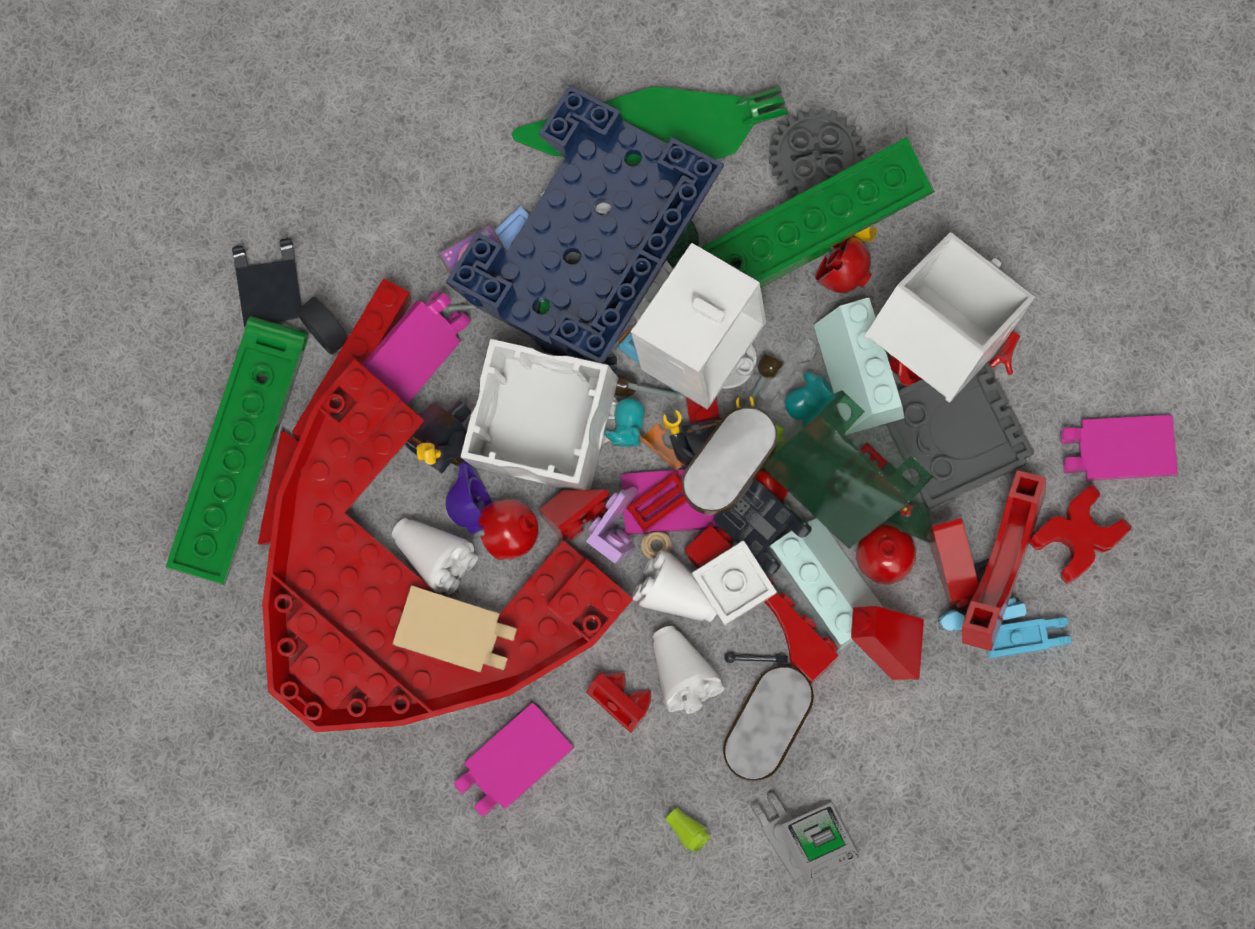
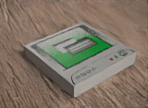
(819, 842)

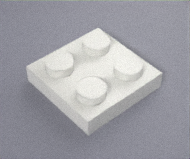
(734, 583)

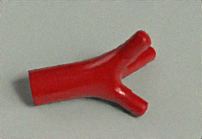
(1006, 352)

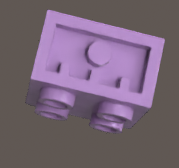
(613, 543)

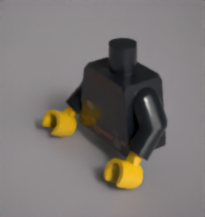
(440, 436)
(693, 436)

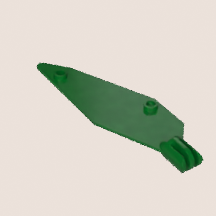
(701, 120)

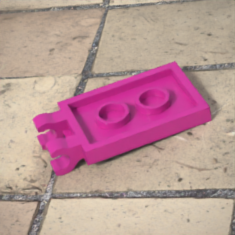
(416, 346)
(1122, 448)
(680, 520)
(514, 760)

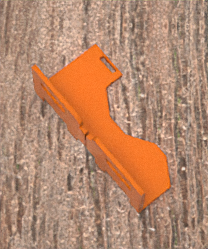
(654, 441)

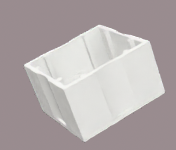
(539, 416)

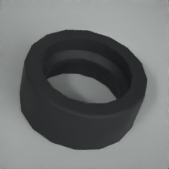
(322, 325)

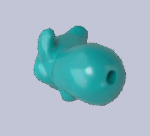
(806, 398)
(628, 423)

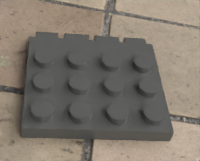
(959, 440)

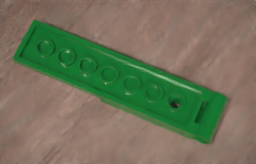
(825, 215)
(237, 450)

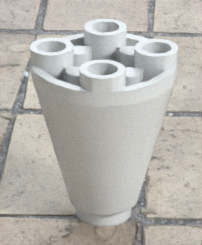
(435, 554)
(672, 589)
(683, 672)

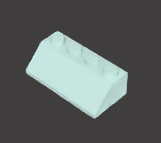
(858, 365)
(824, 579)

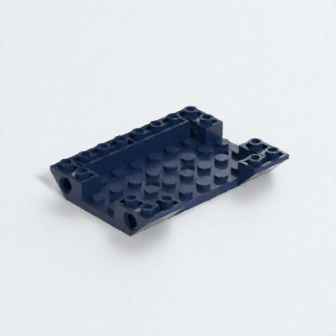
(617, 250)

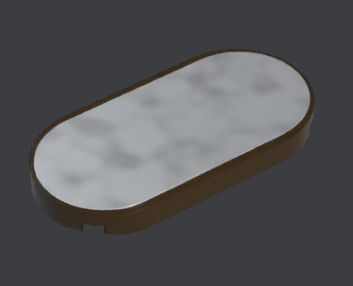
(729, 461)
(768, 723)

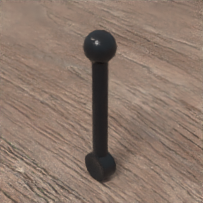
(730, 657)

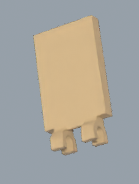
(451, 630)

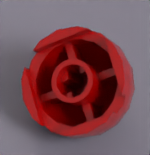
(845, 267)
(508, 529)
(886, 555)

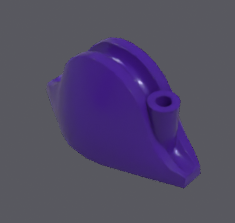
(467, 499)

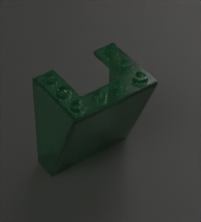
(836, 478)

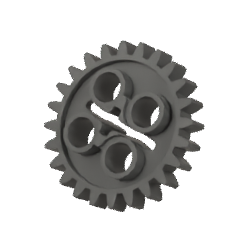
(813, 129)

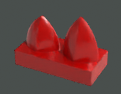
(610, 695)

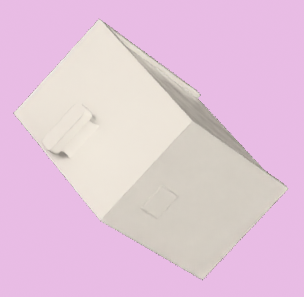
(950, 315)
(699, 325)

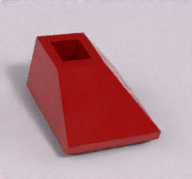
(572, 510)

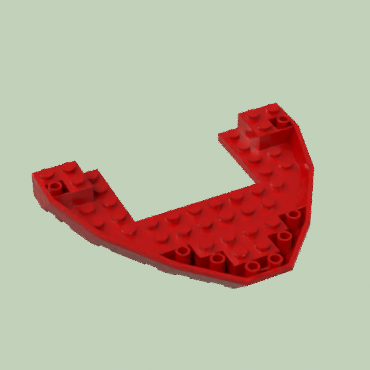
(341, 594)

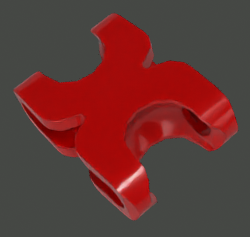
(1080, 534)

